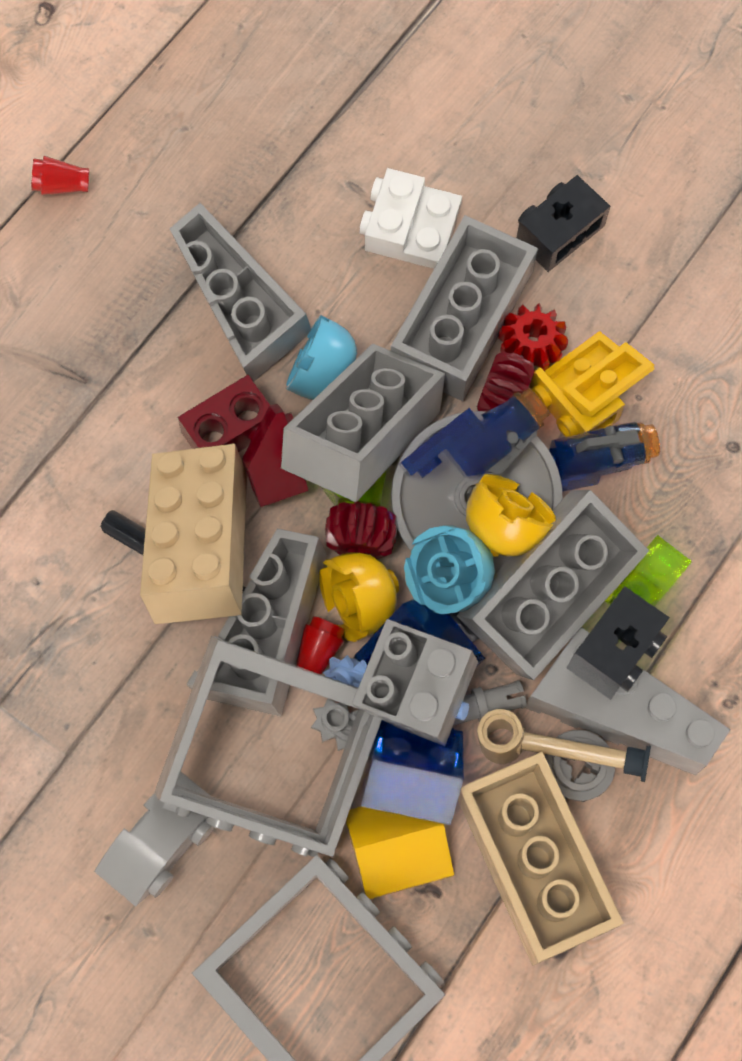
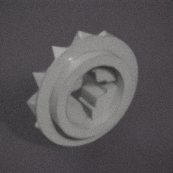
(586, 785)

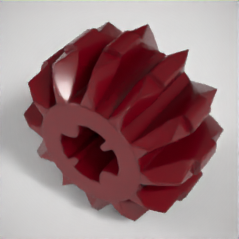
(506, 377)
(361, 529)

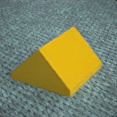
(397, 851)

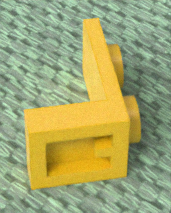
(567, 417)

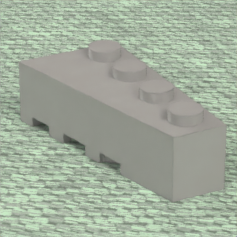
(245, 299)
(271, 620)
(643, 716)

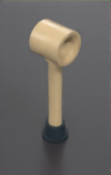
(633, 761)

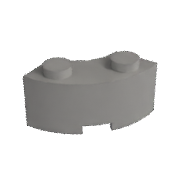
(142, 859)

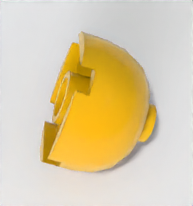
(506, 519)
(360, 592)

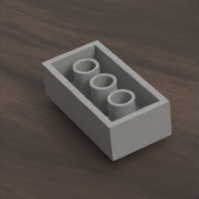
(466, 303)
(362, 422)
(555, 586)

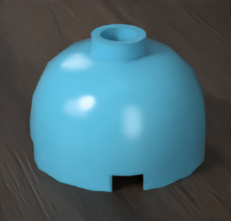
(322, 358)
(449, 569)

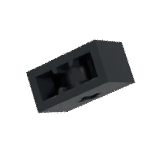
(563, 221)
(626, 620)

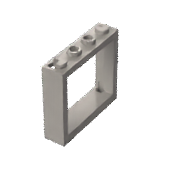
(263, 826)
(364, 912)

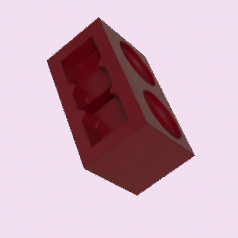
(221, 415)

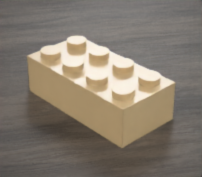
(195, 535)
(538, 858)

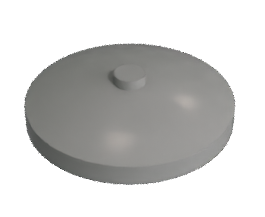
(444, 492)

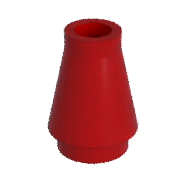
(57, 177)
(318, 644)

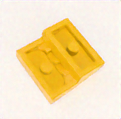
(598, 372)

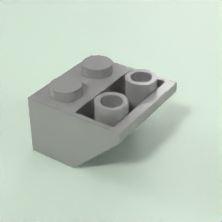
(416, 681)

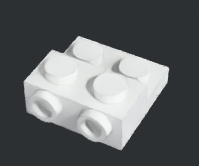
(409, 219)

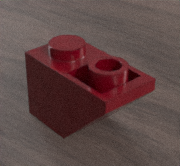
(264, 460)

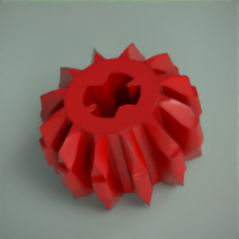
(534, 324)

